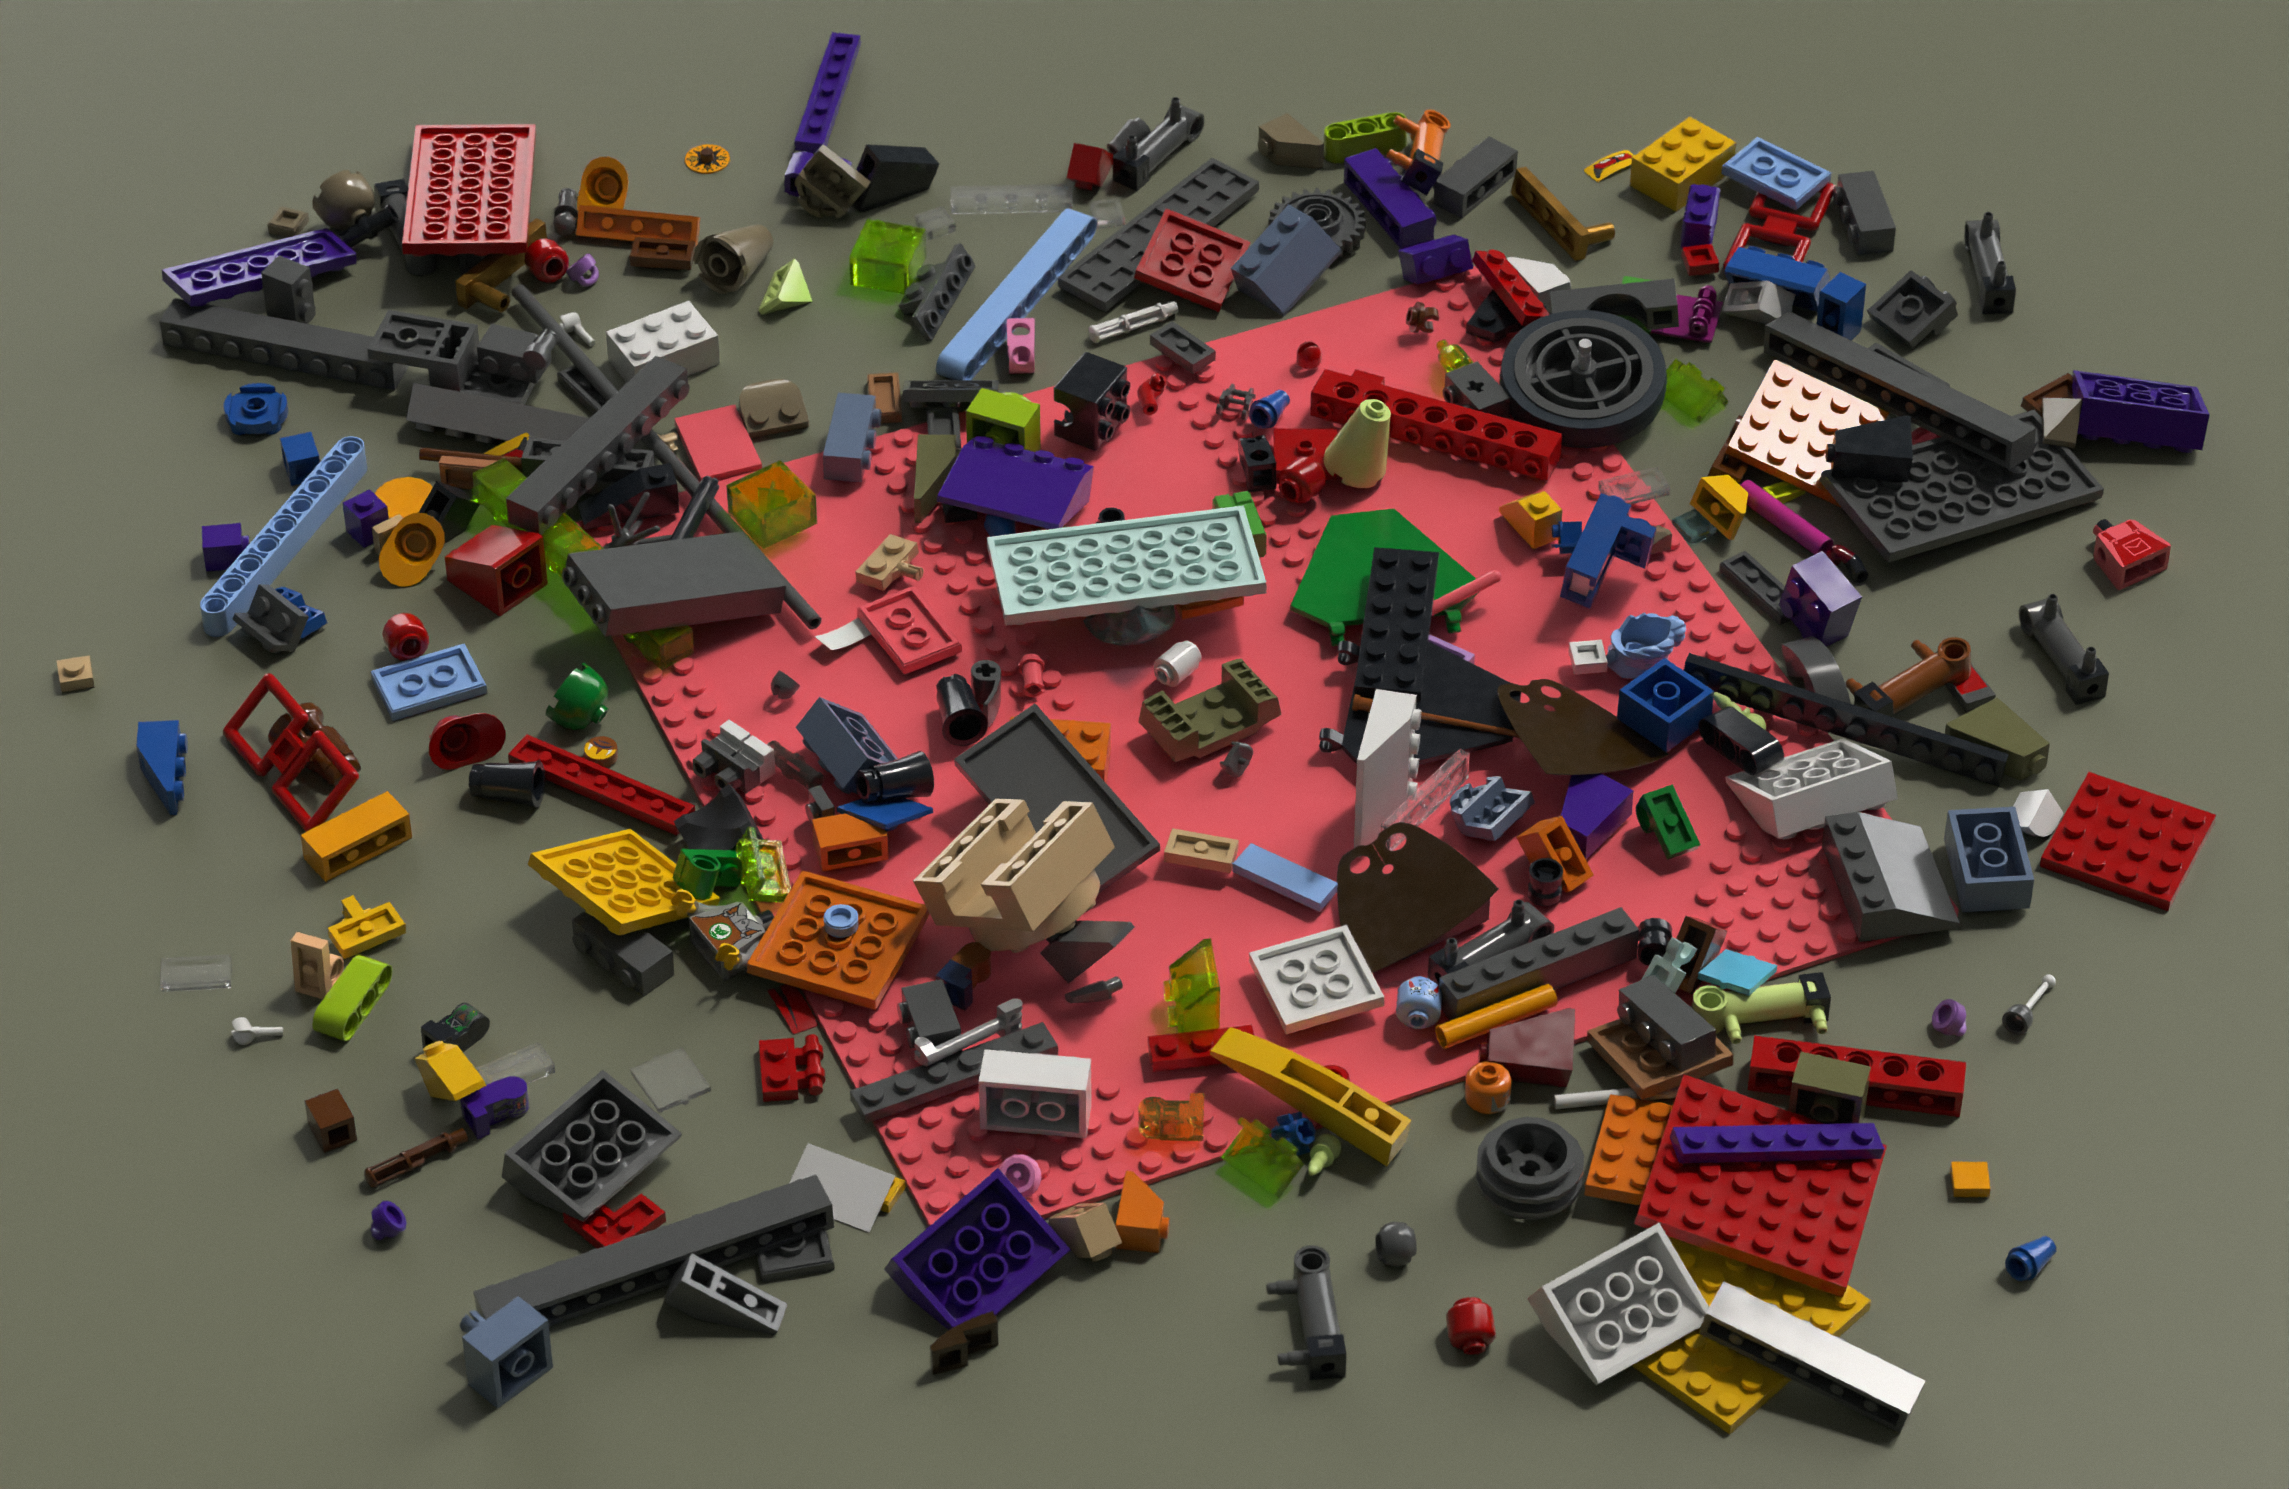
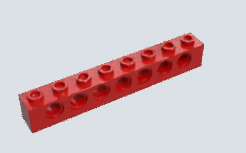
(1442, 425)

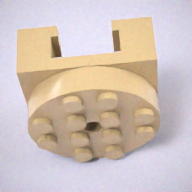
(1016, 882)

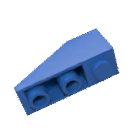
(161, 759)

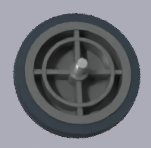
(1584, 377)

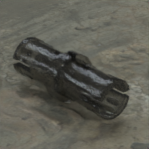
(806, 776)

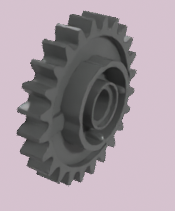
(1336, 216)

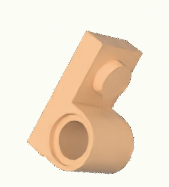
(313, 965)

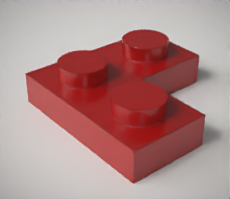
(609, 1227)

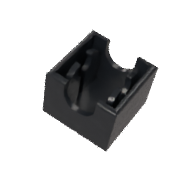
(1097, 401)

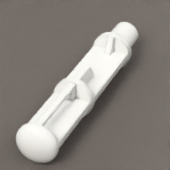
(1131, 321)

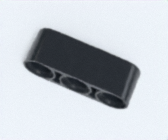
(1741, 740)

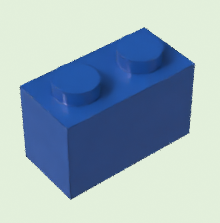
(1842, 306)

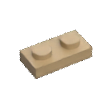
(1201, 850)

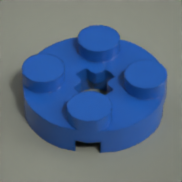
(245, 420)

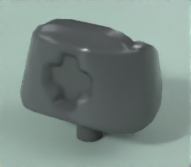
(1237, 759)

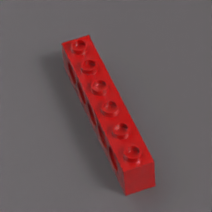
(1894, 1080)

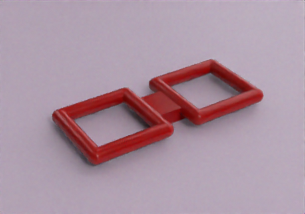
(1782, 226)
(290, 753)

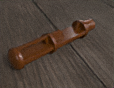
(413, 1157)

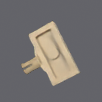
(889, 563)

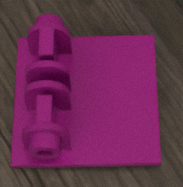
(1696, 316)

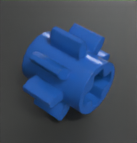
(1296, 1130)

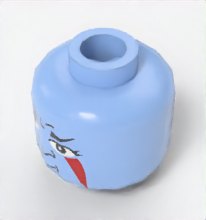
(1419, 1002)

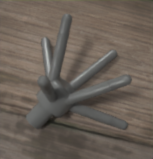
(626, 536)

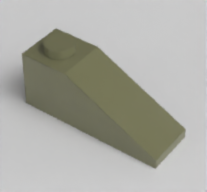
(933, 463)

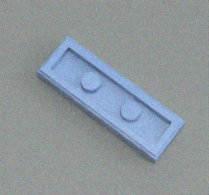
(1285, 877)

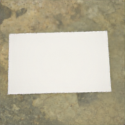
(851, 1186)

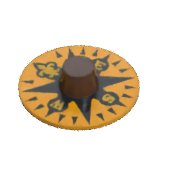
(707, 159)

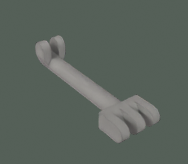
(1007, 1022)

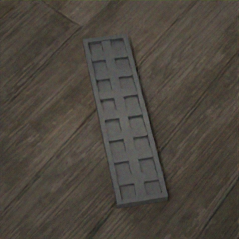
(1110, 268)

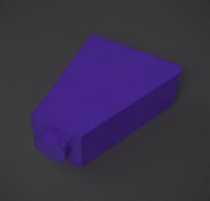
(1595, 809)

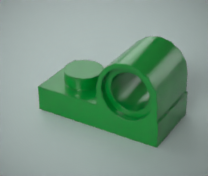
(1664, 814)
(703, 869)

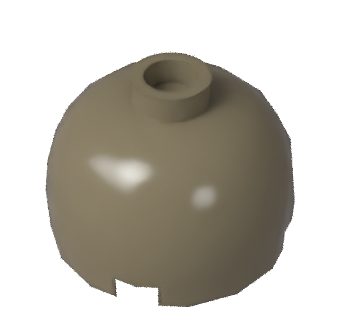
(344, 200)

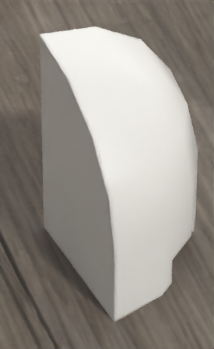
(2038, 812)

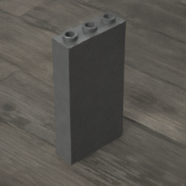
(673, 583)

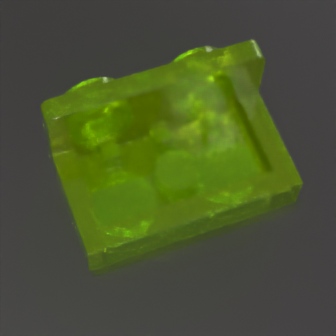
(1691, 391)
(763, 868)
(1263, 1158)

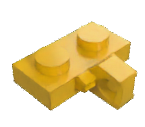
(364, 928)

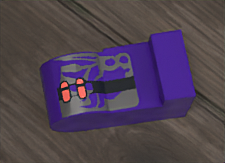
(494, 1104)

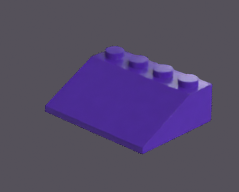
(2140, 411)
(1017, 483)
(977, 1254)

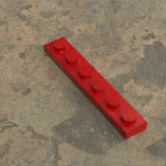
(602, 784)

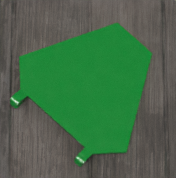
(1340, 570)

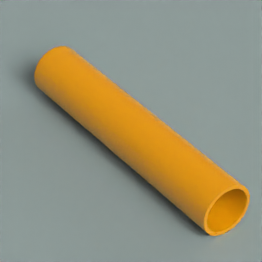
(1496, 1016)

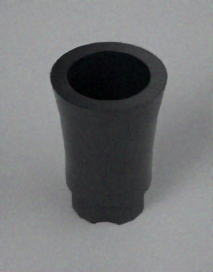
(960, 714)
(896, 779)
(509, 782)

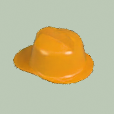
(603, 184)
(411, 549)

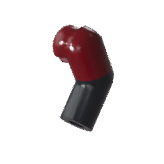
(1851, 560)

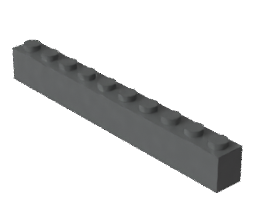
(1900, 390)
(652, 1258)

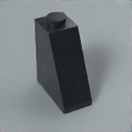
(894, 174)
(1873, 450)

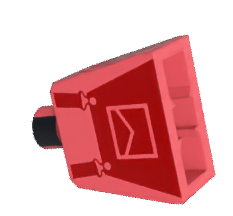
(2129, 552)

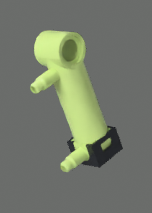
(1728, 1008)

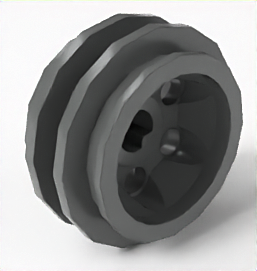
(1542, 1172)

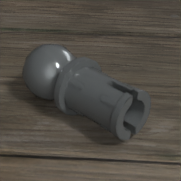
(566, 212)

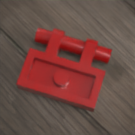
(779, 1070)

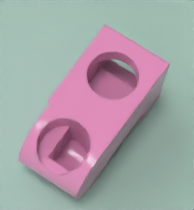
(1021, 347)

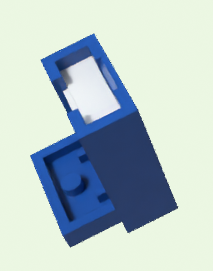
(1605, 536)

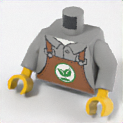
(723, 932)

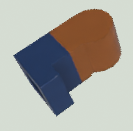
(964, 972)

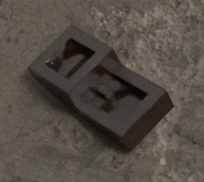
(953, 1347)

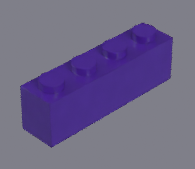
(1389, 199)

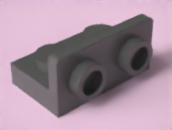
(273, 620)

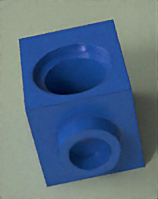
(299, 456)

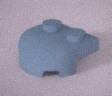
(1489, 808)

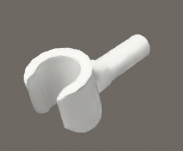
(572, 323)
(245, 1033)

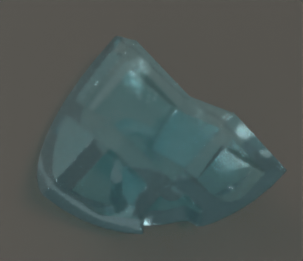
(1131, 626)

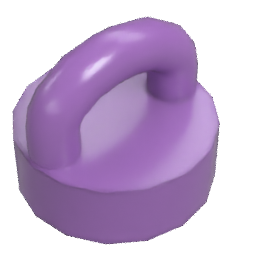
(582, 265)
(1949, 1018)

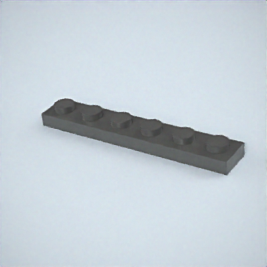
(944, 1076)

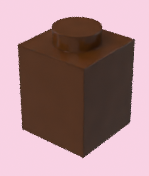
(330, 1120)

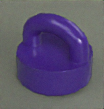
(387, 1221)

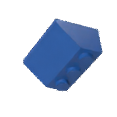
(1799, 278)

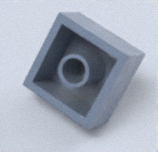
(506, 1350)

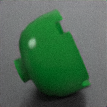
(580, 700)

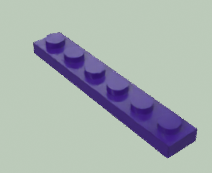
(827, 92)
(1776, 1143)

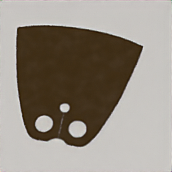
(1575, 736)
(1413, 904)

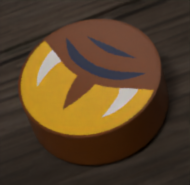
(601, 751)

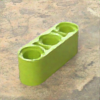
(1363, 134)
(352, 998)

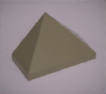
(2060, 421)

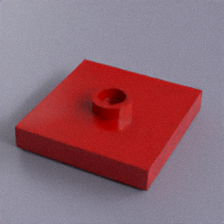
(1295, 443)

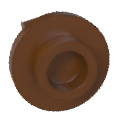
(1418, 316)

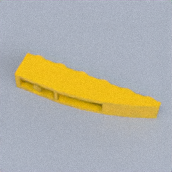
(1317, 1093)

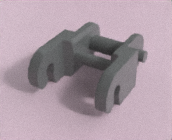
(1227, 398)

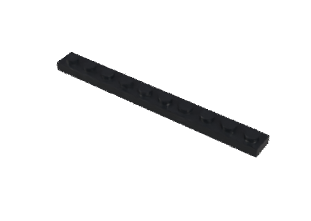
(1850, 721)

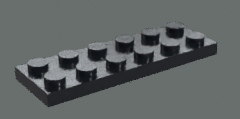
(1397, 622)

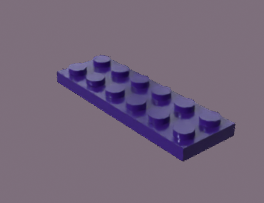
(241, 270)

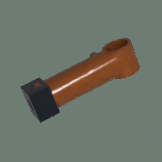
(1935, 670)

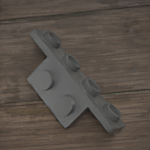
(936, 290)

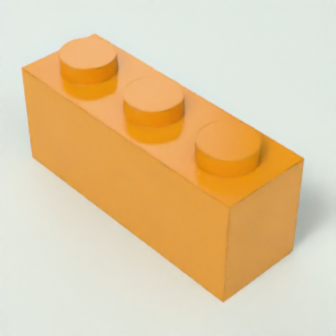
(356, 836)

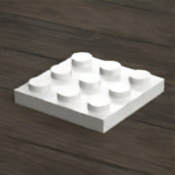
(1316, 979)

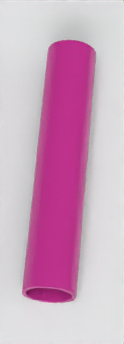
(1786, 519)

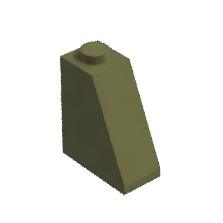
(2003, 730)

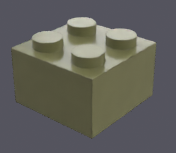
(1829, 1089)

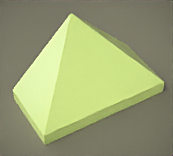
(785, 289)

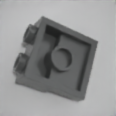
(1914, 309)

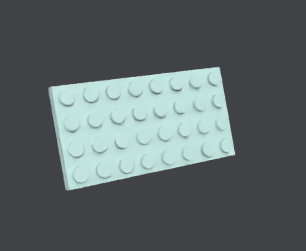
(1125, 565)

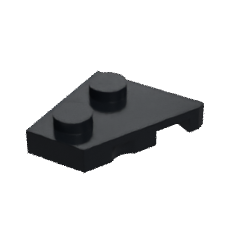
(1493, 320)

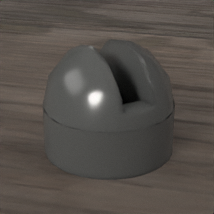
(783, 686)

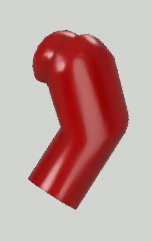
(1150, 391)

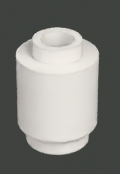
(1177, 663)

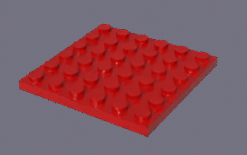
(1768, 1214)

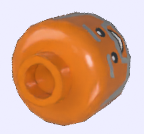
(1488, 1087)

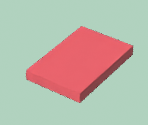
(718, 443)
(909, 630)

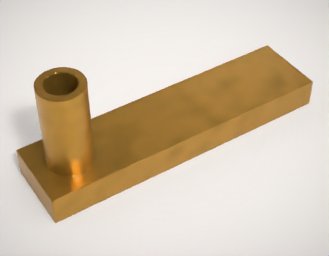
(1556, 217)
(481, 280)

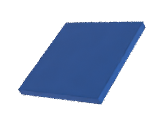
(886, 813)

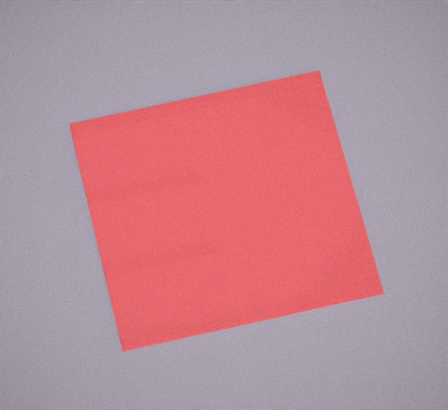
(1291, 798)

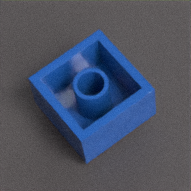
(1664, 704)

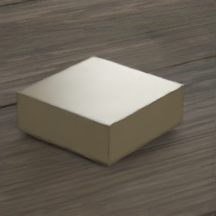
(287, 222)

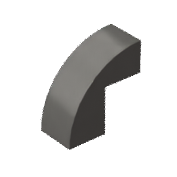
(1817, 667)

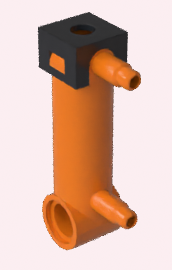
(1424, 162)

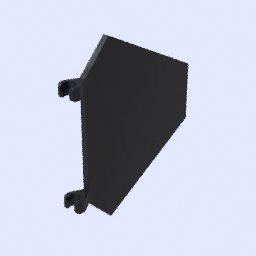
(1449, 690)

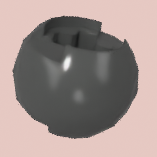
(1395, 1244)

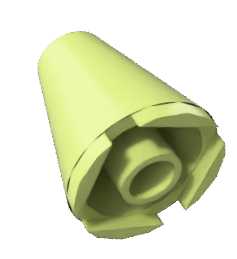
(1361, 446)

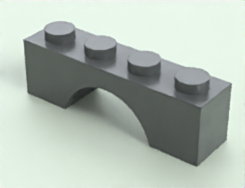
(1647, 301)

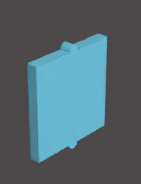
(1737, 972)

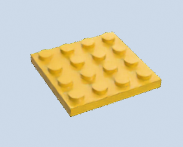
(615, 880)

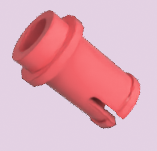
(1031, 668)

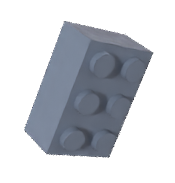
(1988, 859)

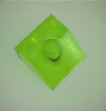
(1193, 990)

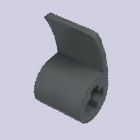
(987, 687)

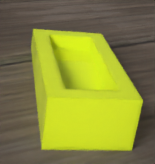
(1784, 491)

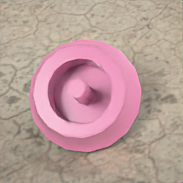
(1022, 1173)

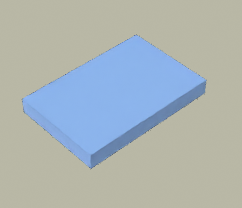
(1776, 173)
(428, 682)

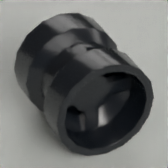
(1545, 882)
(1653, 939)

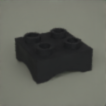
(718, 823)

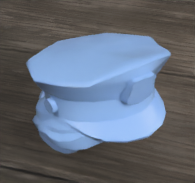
(1643, 643)

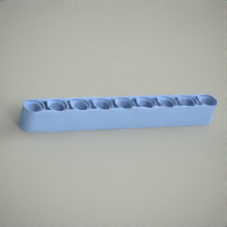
(1016, 295)
(284, 535)

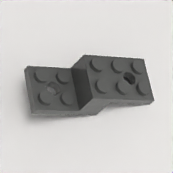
(447, 352)

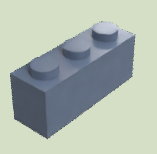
(851, 437)

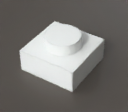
(1587, 657)

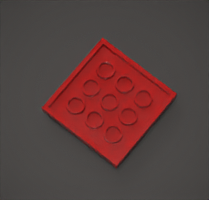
(2128, 841)

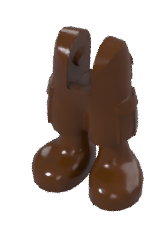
(319, 762)

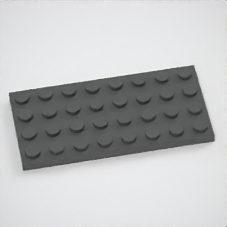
(1961, 494)

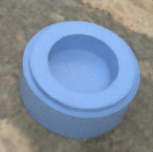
(841, 921)

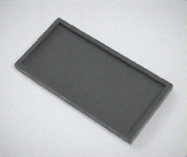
(1039, 765)

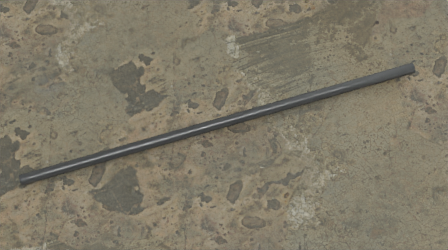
(654, 442)

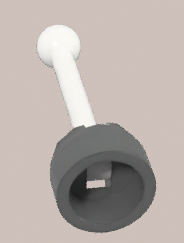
(2019, 1016)

